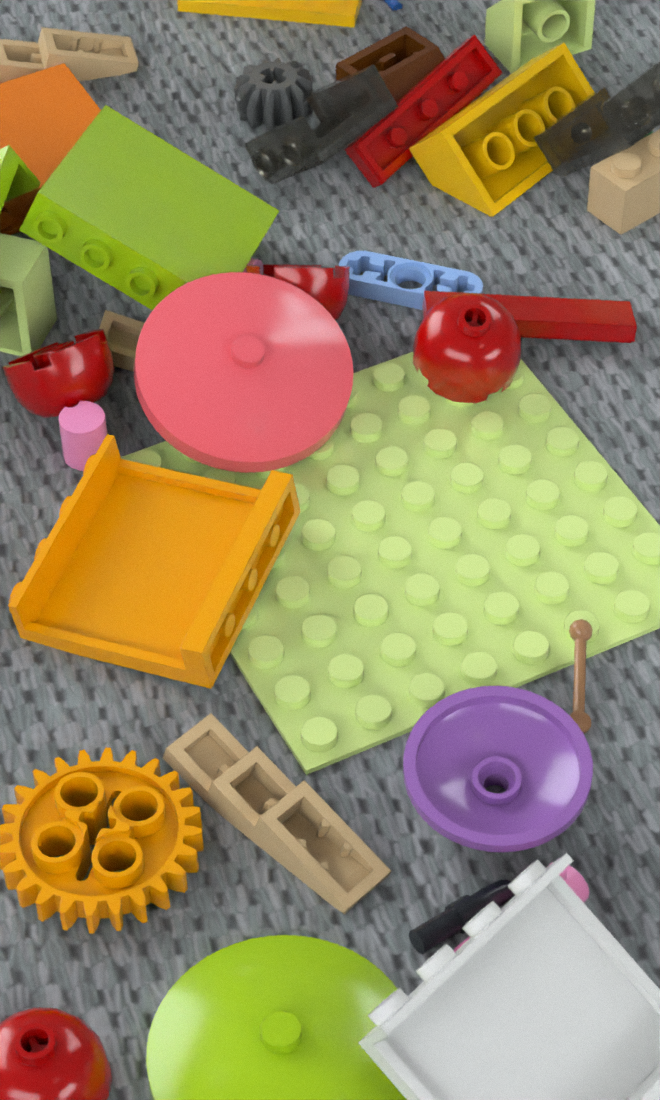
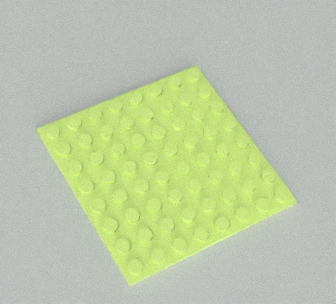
(436, 559)

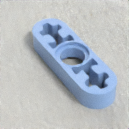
(398, 270)

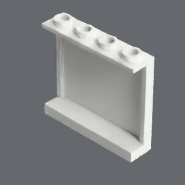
(525, 1008)

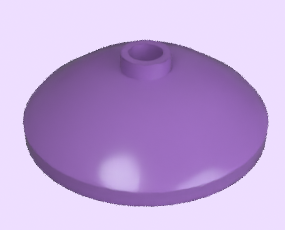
(504, 741)

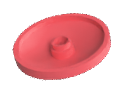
(243, 372)

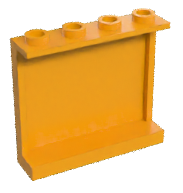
(153, 566)

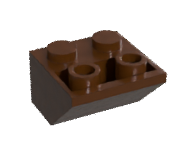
(399, 58)

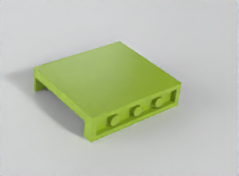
(144, 212)

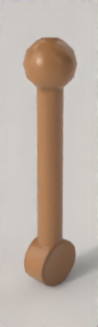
(580, 632)

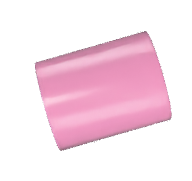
(81, 432)

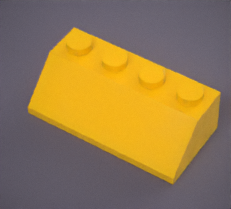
(489, 147)

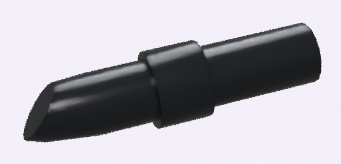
(457, 915)

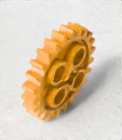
(53, 823)

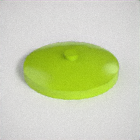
(270, 1025)

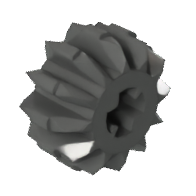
(273, 93)

